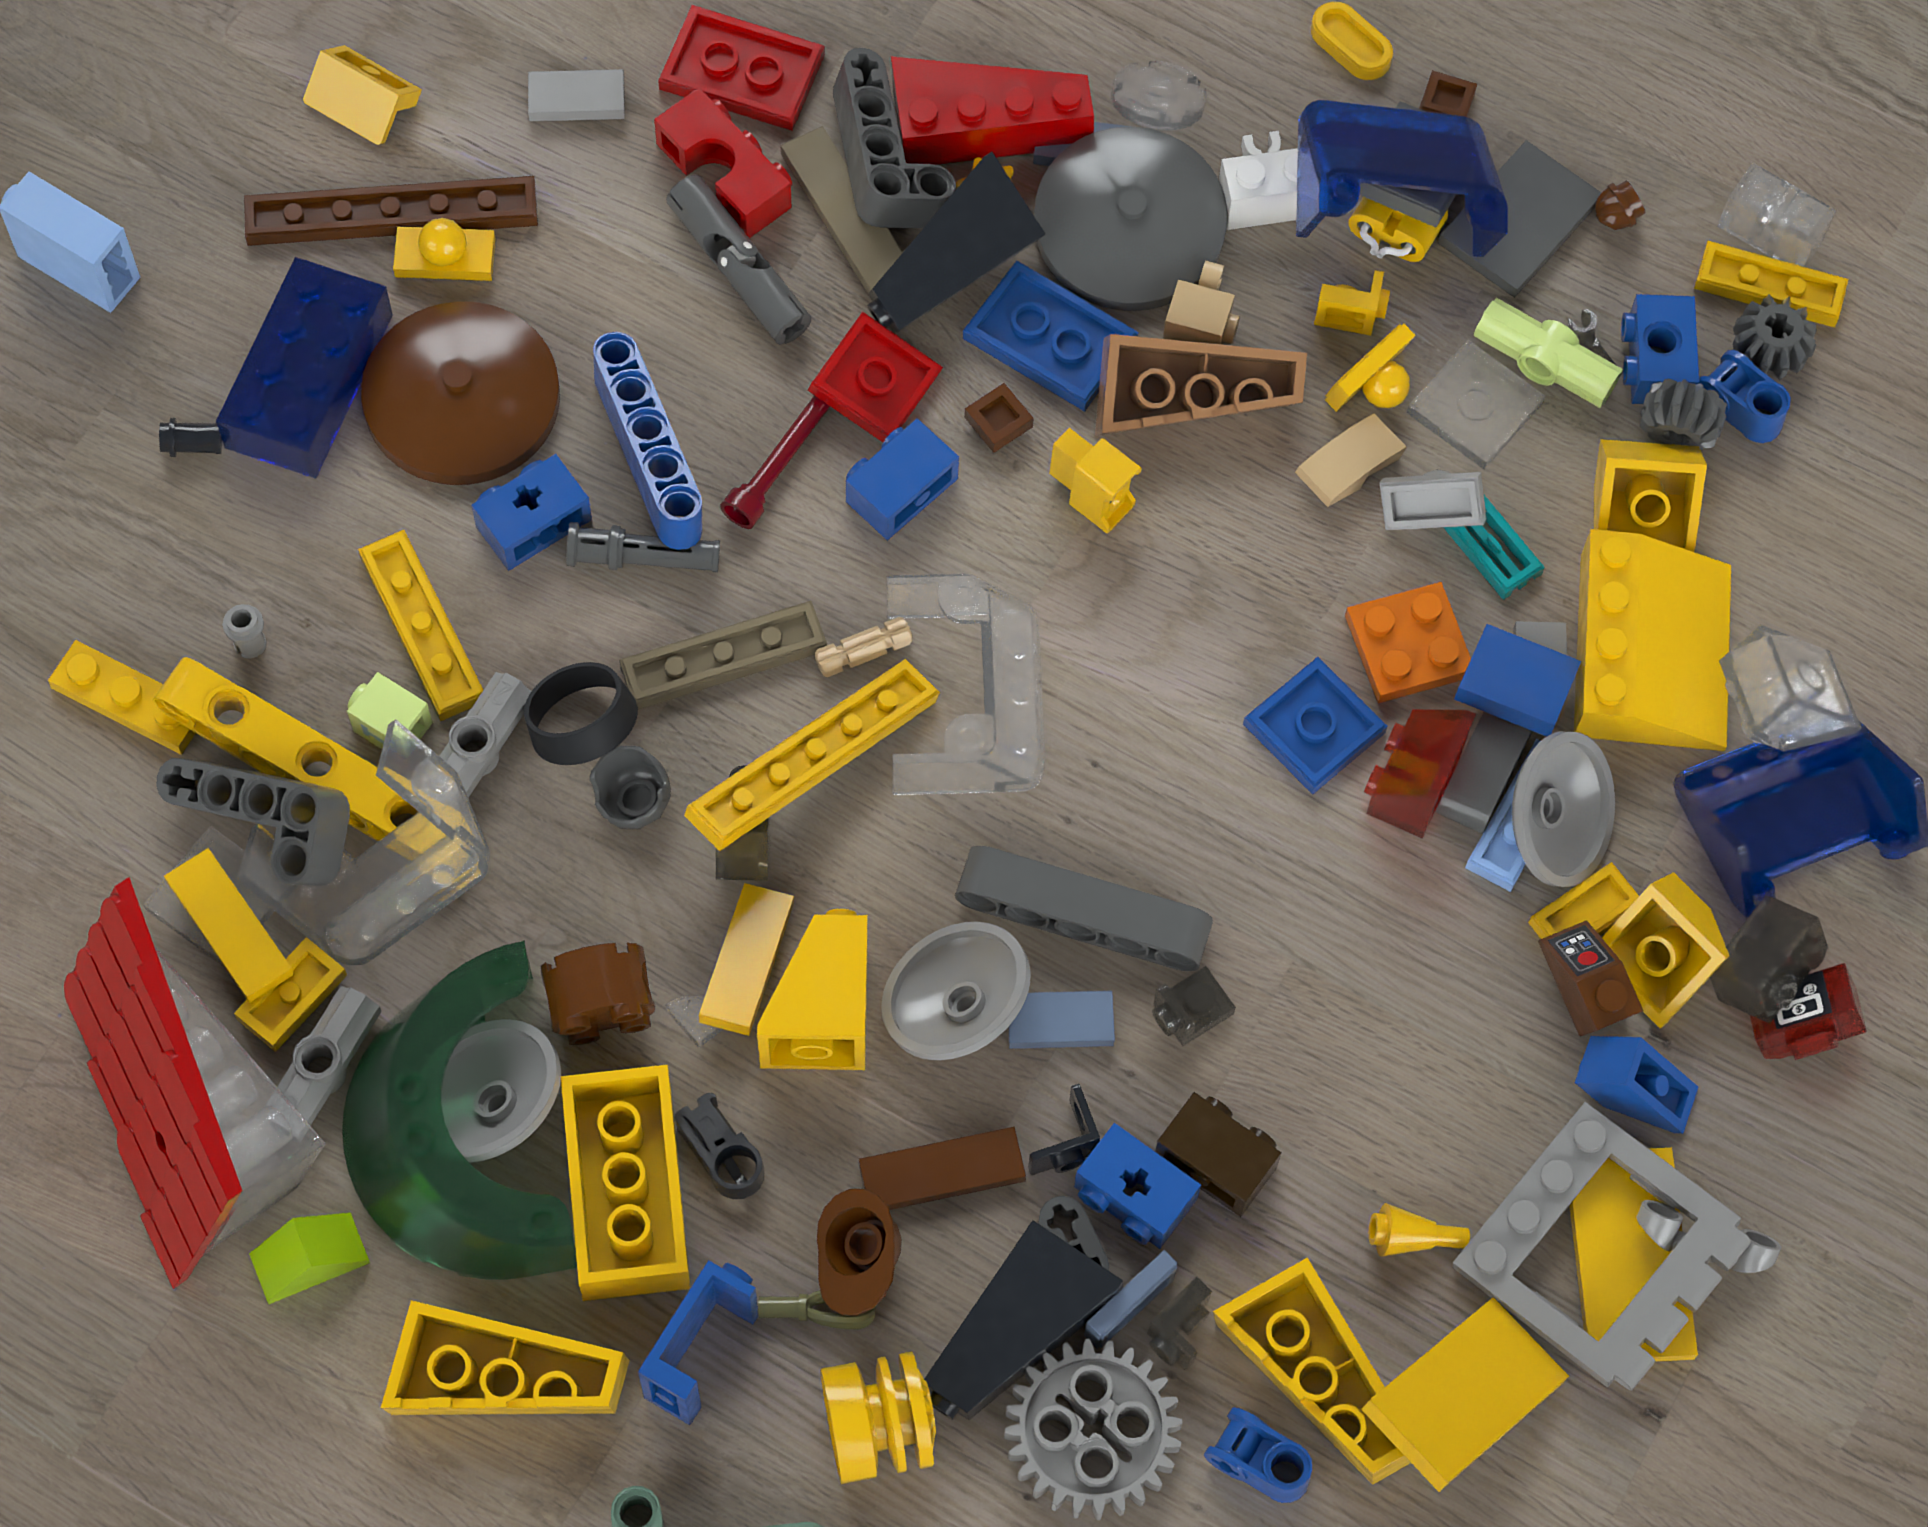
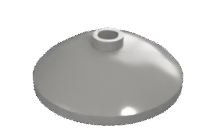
(1563, 809)
(956, 990)
(498, 1087)

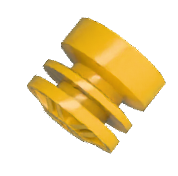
(878, 1417)

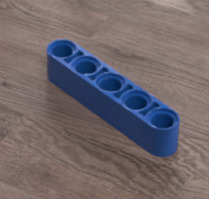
(639, 416)

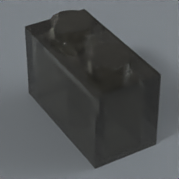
(1769, 959)

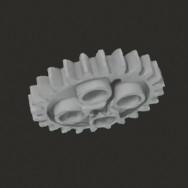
(1059, 1463)

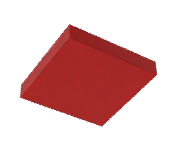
(874, 378)

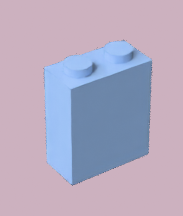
(69, 241)

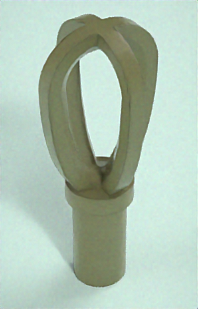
(801, 1308)

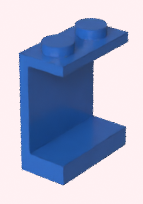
(658, 1375)

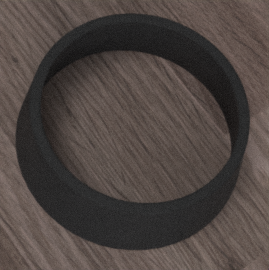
(592, 740)

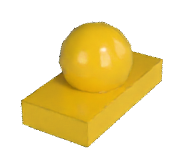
(444, 252)
(1382, 380)

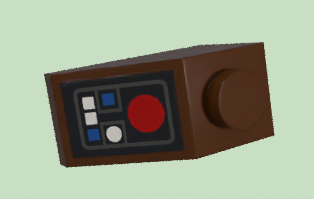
(1589, 978)

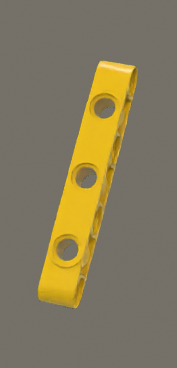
(277, 743)

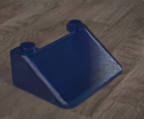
(1396, 148)
(1783, 810)

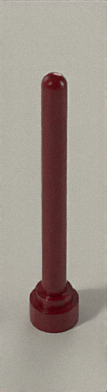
(746, 503)

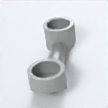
(1663, 1226)

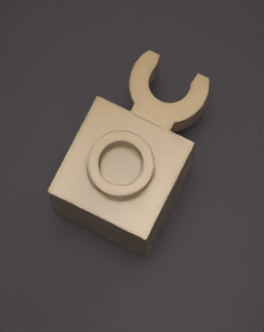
(1201, 310)

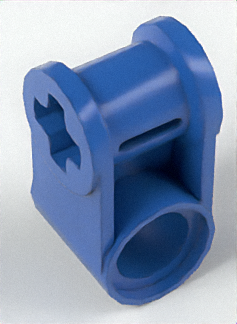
(1747, 391)
(1257, 1456)

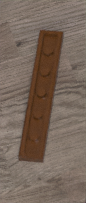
(381, 209)

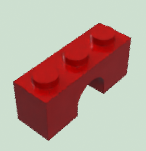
(702, 133)

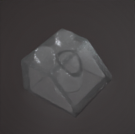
(1787, 691)

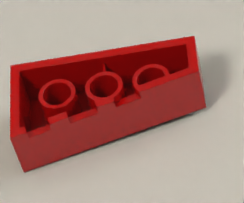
(973, 109)

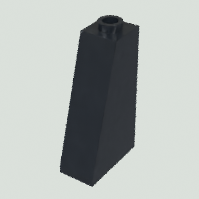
(963, 242)
(1026, 1310)

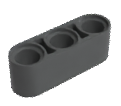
(1483, 772)

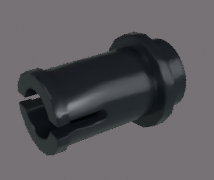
(189, 438)

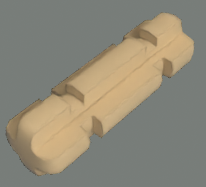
(863, 646)

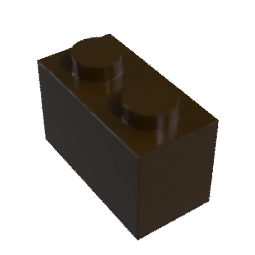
(1219, 1152)

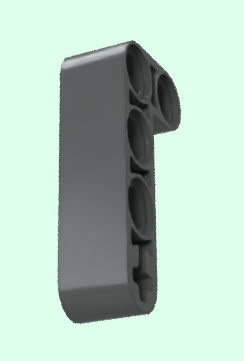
(882, 183)
(305, 843)

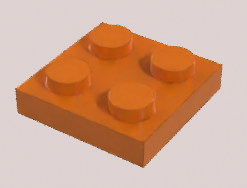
(1409, 642)

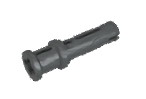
(617, 547)

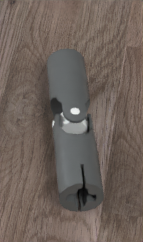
(741, 263)

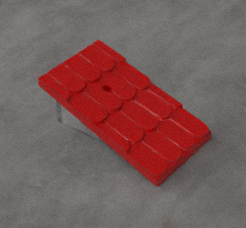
(190, 1106)

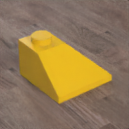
(1667, 946)

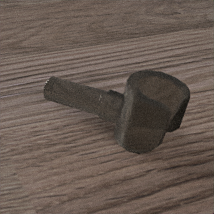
(1587, 335)

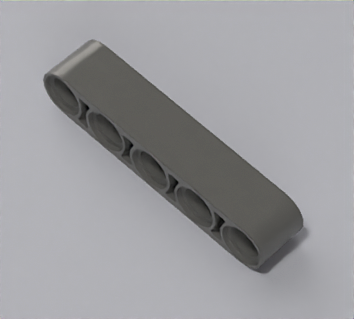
(1084, 908)

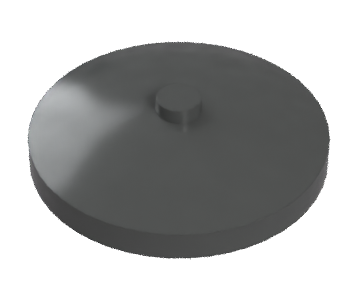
(1129, 217)

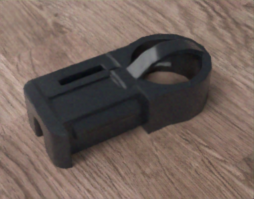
(716, 1143)

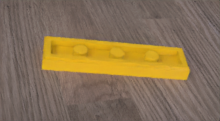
(422, 624)

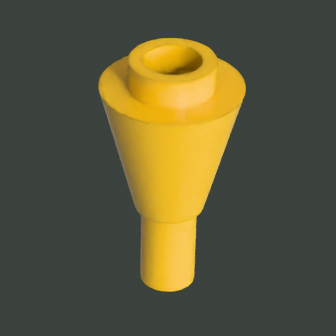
(1402, 1232)

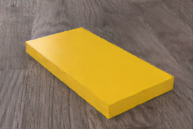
(1618, 1255)
(1465, 1393)

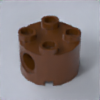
(598, 992)

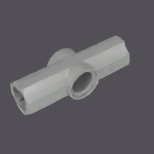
(489, 721)
(336, 1037)

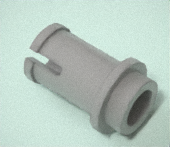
(244, 627)

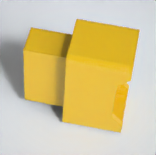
(1096, 476)

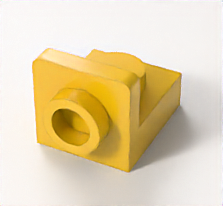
(1350, 309)

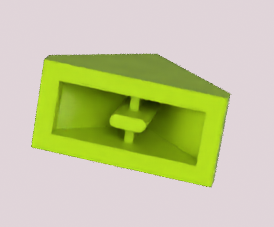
(307, 1254)

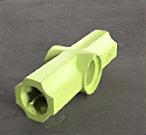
(1548, 352)

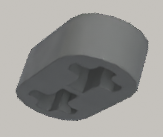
(1081, 1228)

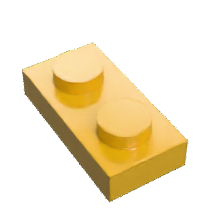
(290, 1003)

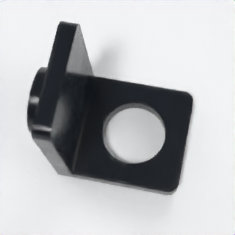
(1072, 1152)

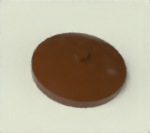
(460, 393)

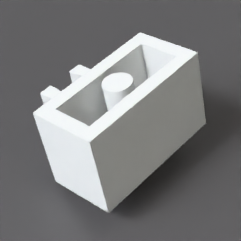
(1260, 185)

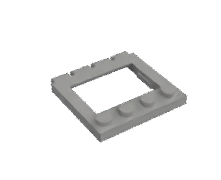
(1542, 1199)

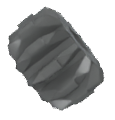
(1775, 336)
(1683, 414)

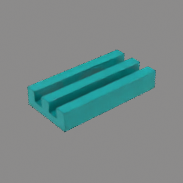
(1517, 579)

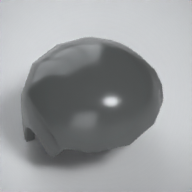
(630, 787)

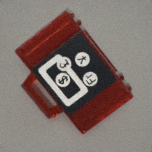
(1816, 1019)

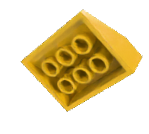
(1651, 643)

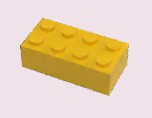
(625, 1183)

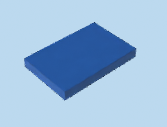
(1045, 334)

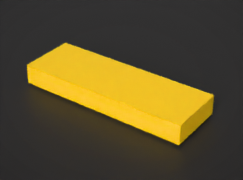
(1753, 277)
(229, 925)
(746, 959)

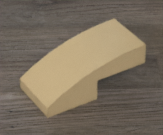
(1349, 459)

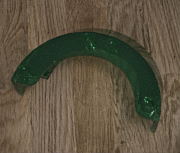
(405, 1158)

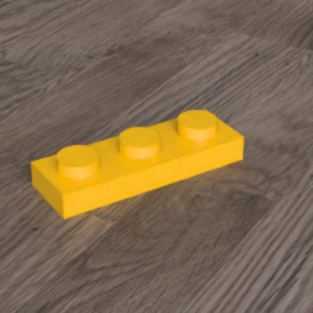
(117, 694)

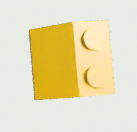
(1650, 490)

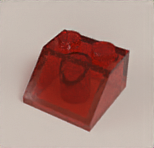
(1418, 768)

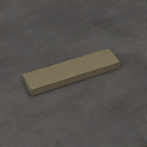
(828, 187)
(723, 655)

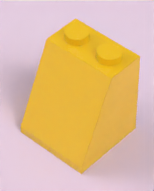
(821, 999)

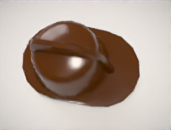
(856, 1251)

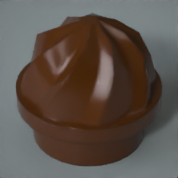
(1619, 206)

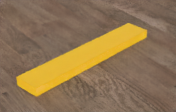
(811, 754)

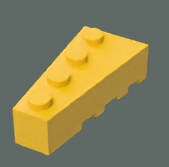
(1315, 1361)
(485, 1366)

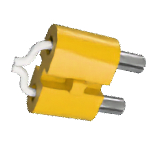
(1406, 235)

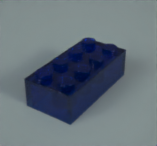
(304, 367)

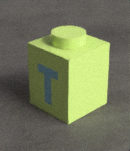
(382, 702)

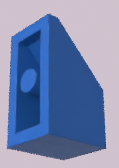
(1636, 1082)

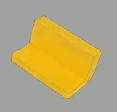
(358, 92)

